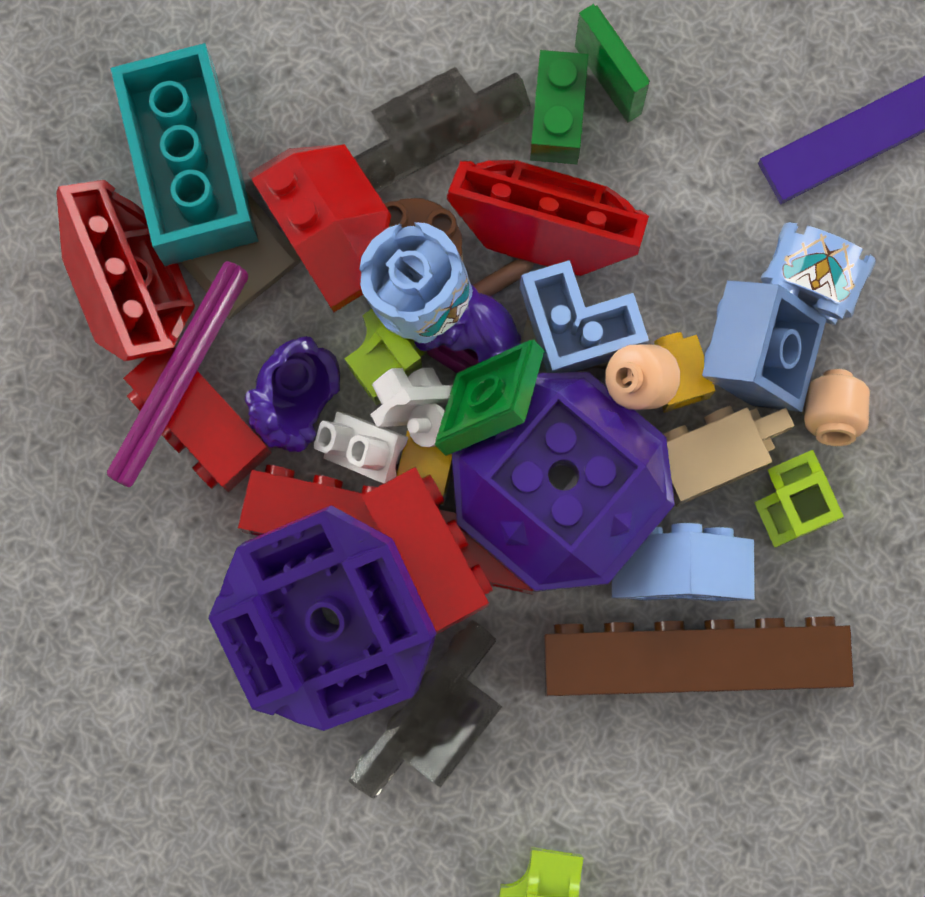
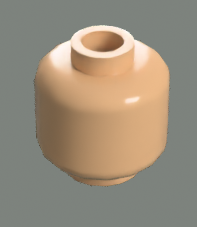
(642, 376)
(837, 408)

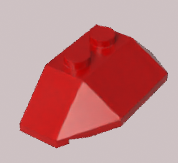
(325, 213)
(545, 215)
(119, 280)

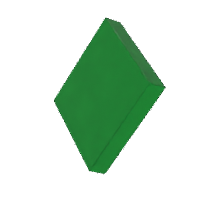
(611, 62)
(490, 397)

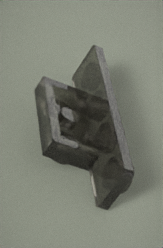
(437, 122)
(437, 722)

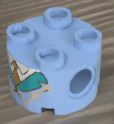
(819, 270)
(415, 281)

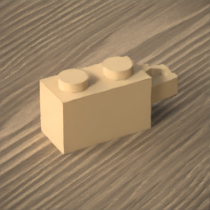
(722, 450)

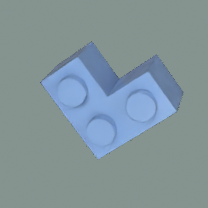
(575, 334)
(689, 566)

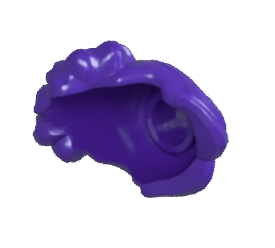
(482, 327)
(292, 393)

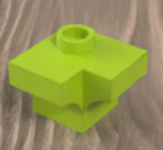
(380, 353)
(800, 502)
(547, 875)

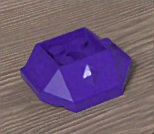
(573, 534)
(287, 649)

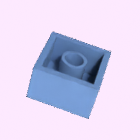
(764, 345)

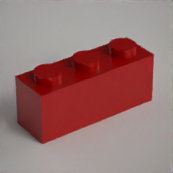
(203, 425)
(429, 548)

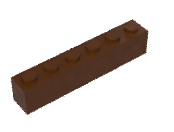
(698, 659)

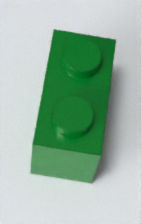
(559, 107)

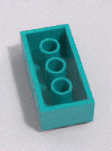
(184, 155)

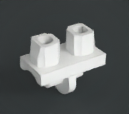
(412, 402)
(361, 446)

